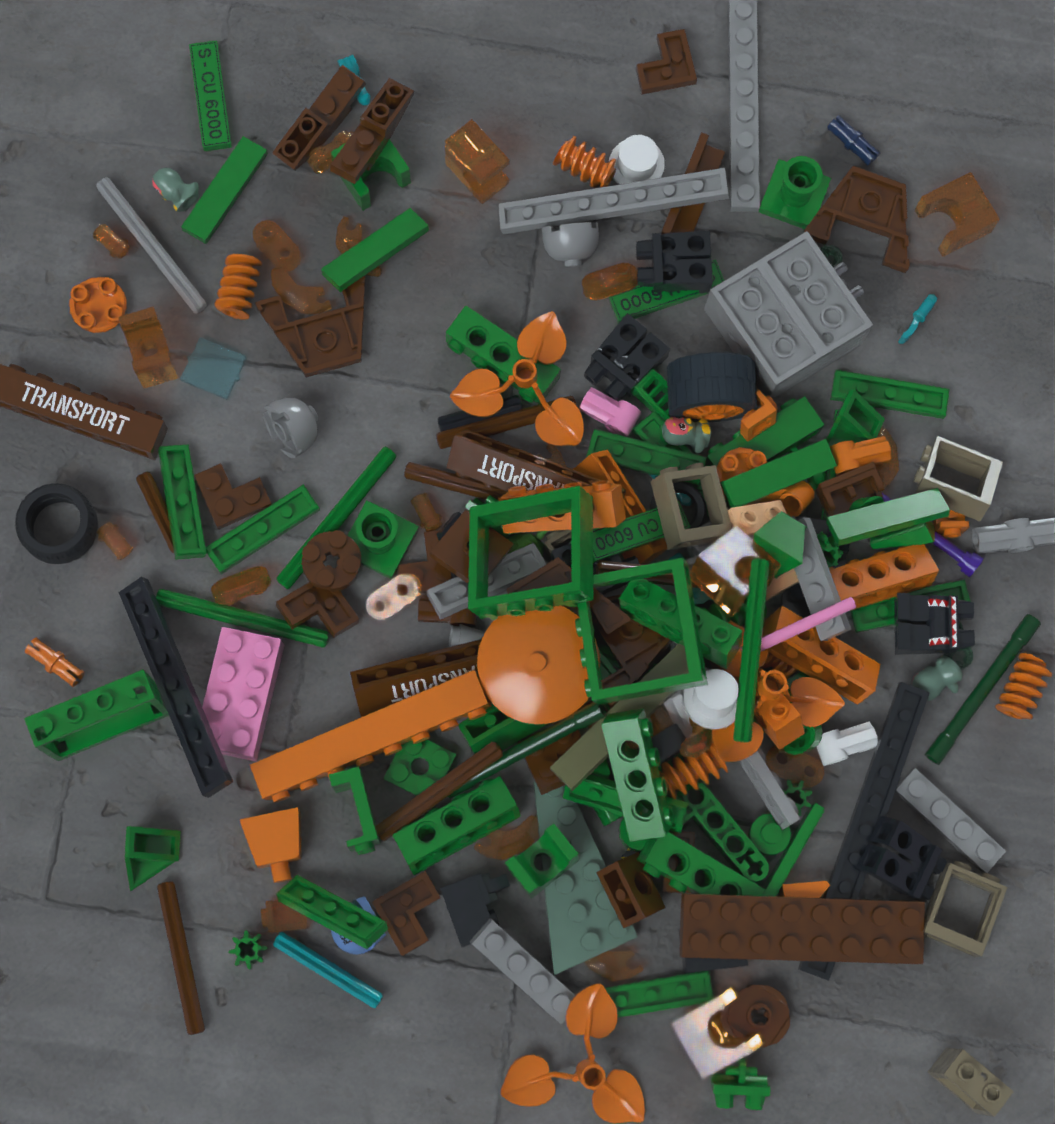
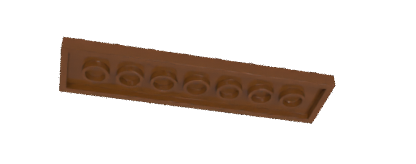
(801, 929)

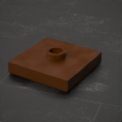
(453, 548)

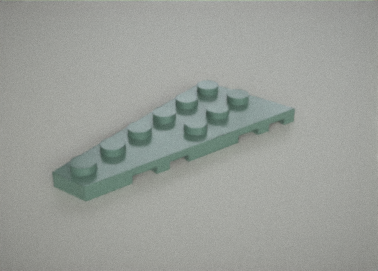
(576, 904)

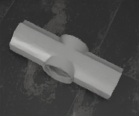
(1014, 535)

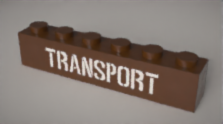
(80, 412)
(507, 466)
(397, 680)

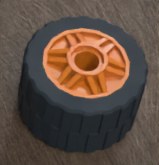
(711, 386)

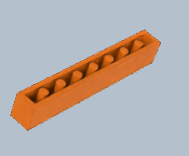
(371, 735)

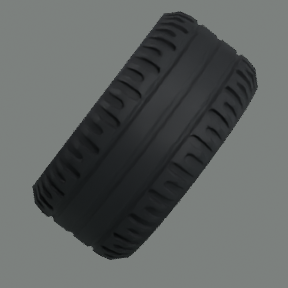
(35, 503)

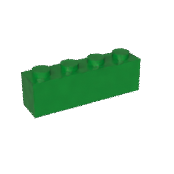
(793, 427)
(495, 728)

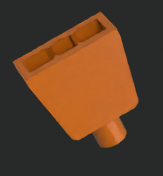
(275, 841)

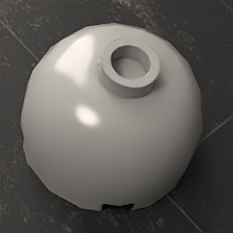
(571, 242)
(292, 423)

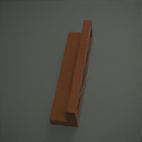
(703, 159)

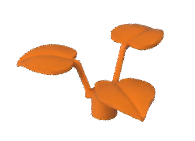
(541, 341)
(809, 696)
(615, 1096)

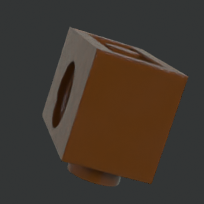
(630, 890)

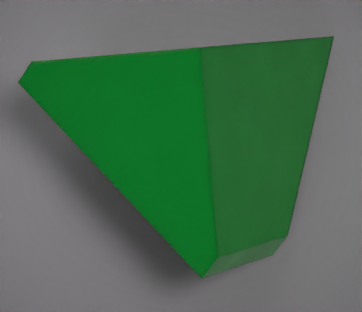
(855, 421)
(783, 541)
(149, 852)

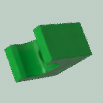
(388, 161)
(554, 846)

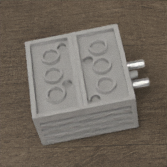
(789, 314)

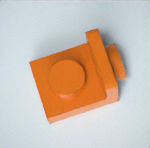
(759, 420)
(952, 525)

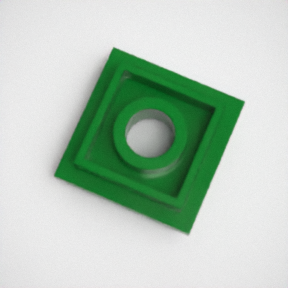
(400, 770)

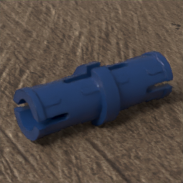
(853, 140)

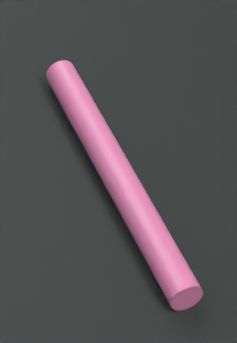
(807, 623)

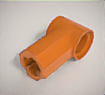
(855, 455)
(794, 498)

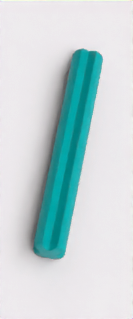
(328, 970)

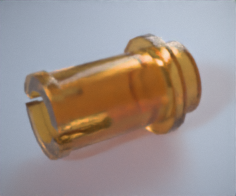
(117, 246)
(429, 518)
(114, 540)

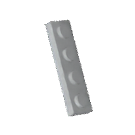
(819, 585)
(453, 594)
(949, 821)
(523, 970)

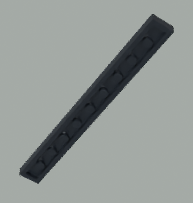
(873, 800)

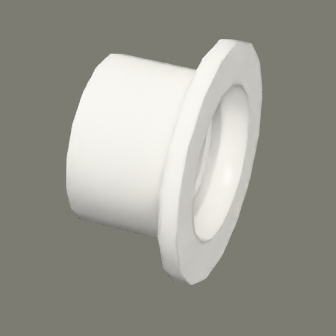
(637, 160)
(713, 704)

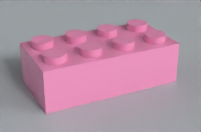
(241, 690)

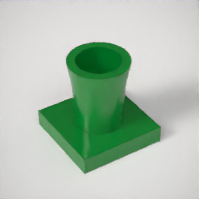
(795, 191)
(384, 552)

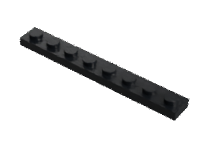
(175, 688)

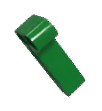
(719, 836)

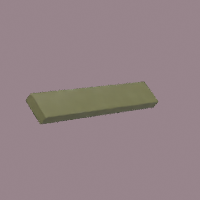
(591, 748)

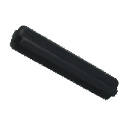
(462, 418)

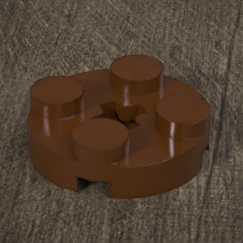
(333, 544)
(775, 1008)

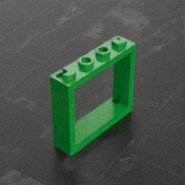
(521, 509)
(690, 631)
(97, 716)

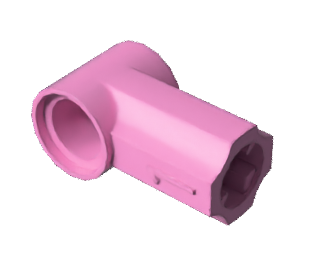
(617, 416)

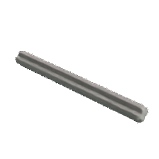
(151, 245)

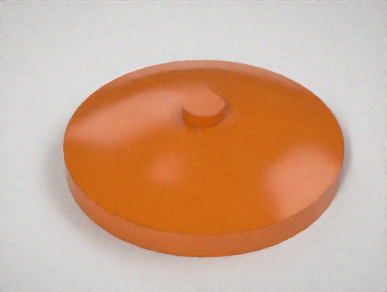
(534, 666)

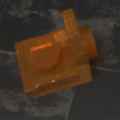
(282, 918)

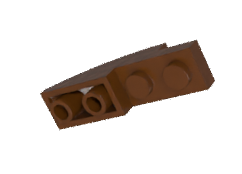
(321, 120)
(373, 132)

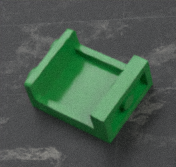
(354, 780)

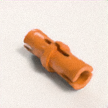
(54, 662)

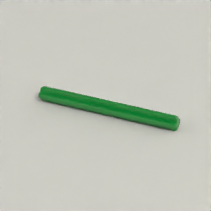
(341, 511)
(241, 618)
(751, 650)

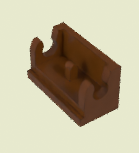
(841, 491)

